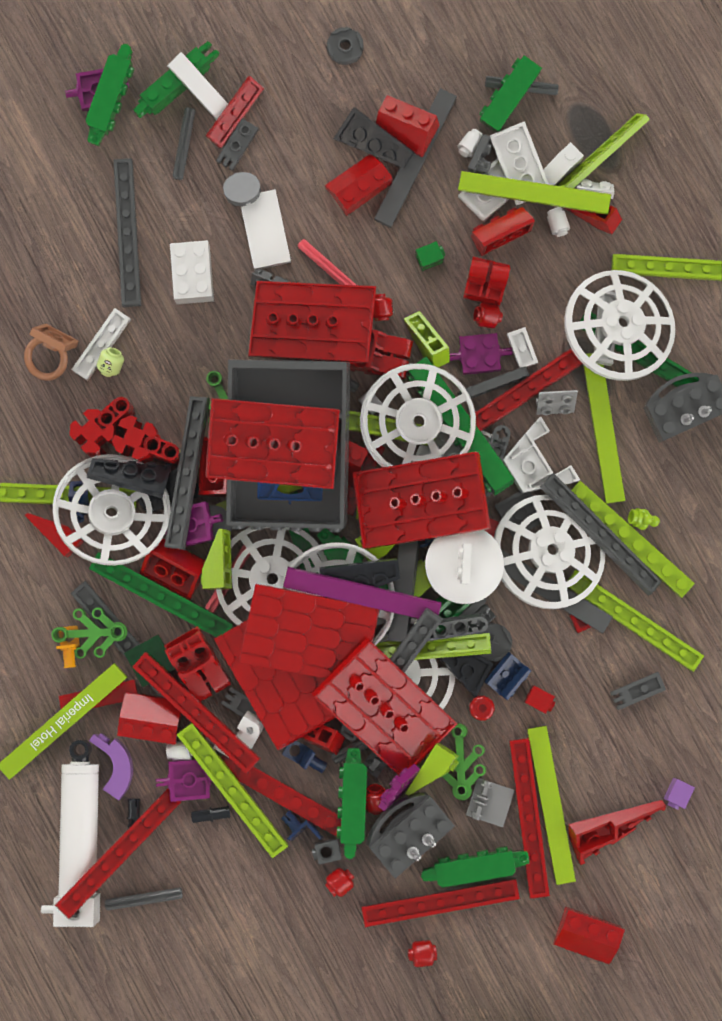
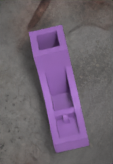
(122, 765)

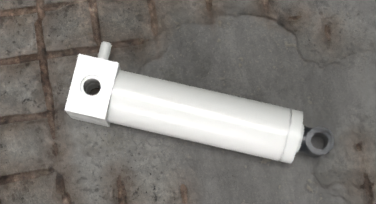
(77, 834)

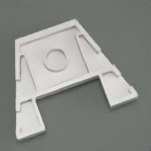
(528, 464)

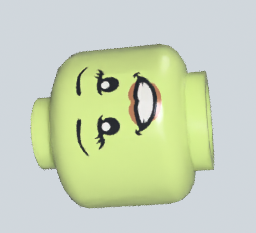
(110, 362)

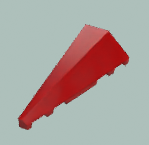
(594, 833)

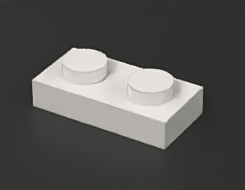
(602, 187)
(522, 348)

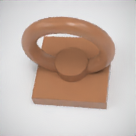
(53, 340)

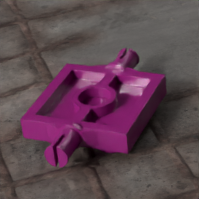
(86, 87)
(480, 354)
(201, 524)
(186, 781)
(398, 786)

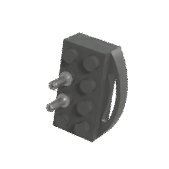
(685, 405)
(408, 833)

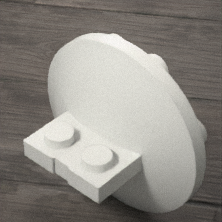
(464, 566)

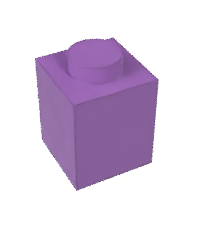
(678, 794)

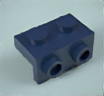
(507, 676)

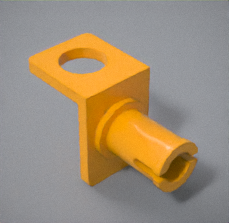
(68, 648)

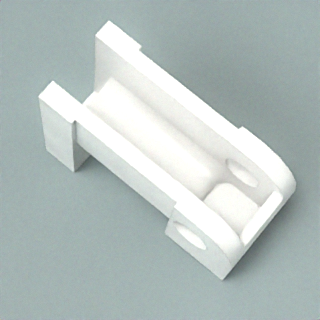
(249, 730)

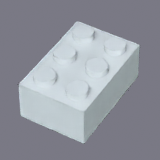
(191, 272)

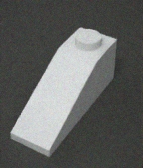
(563, 164)

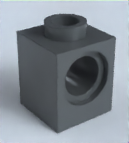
(335, 847)

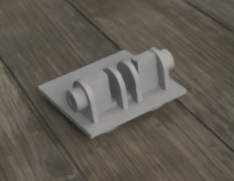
(556, 402)
(490, 802)

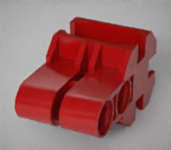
(486, 281)
(384, 345)
(96, 430)
(142, 441)
(204, 661)

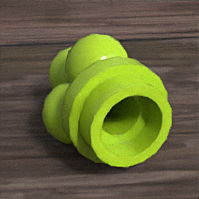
(642, 518)

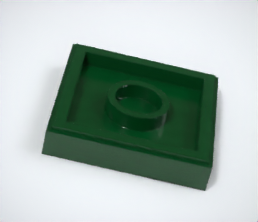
(153, 647)

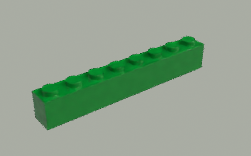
(495, 474)

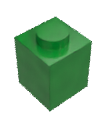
(430, 255)

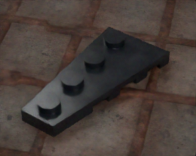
(368, 136)
(143, 478)
(369, 573)

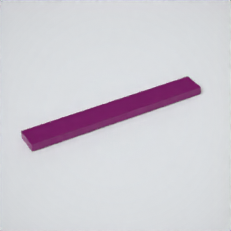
(358, 593)

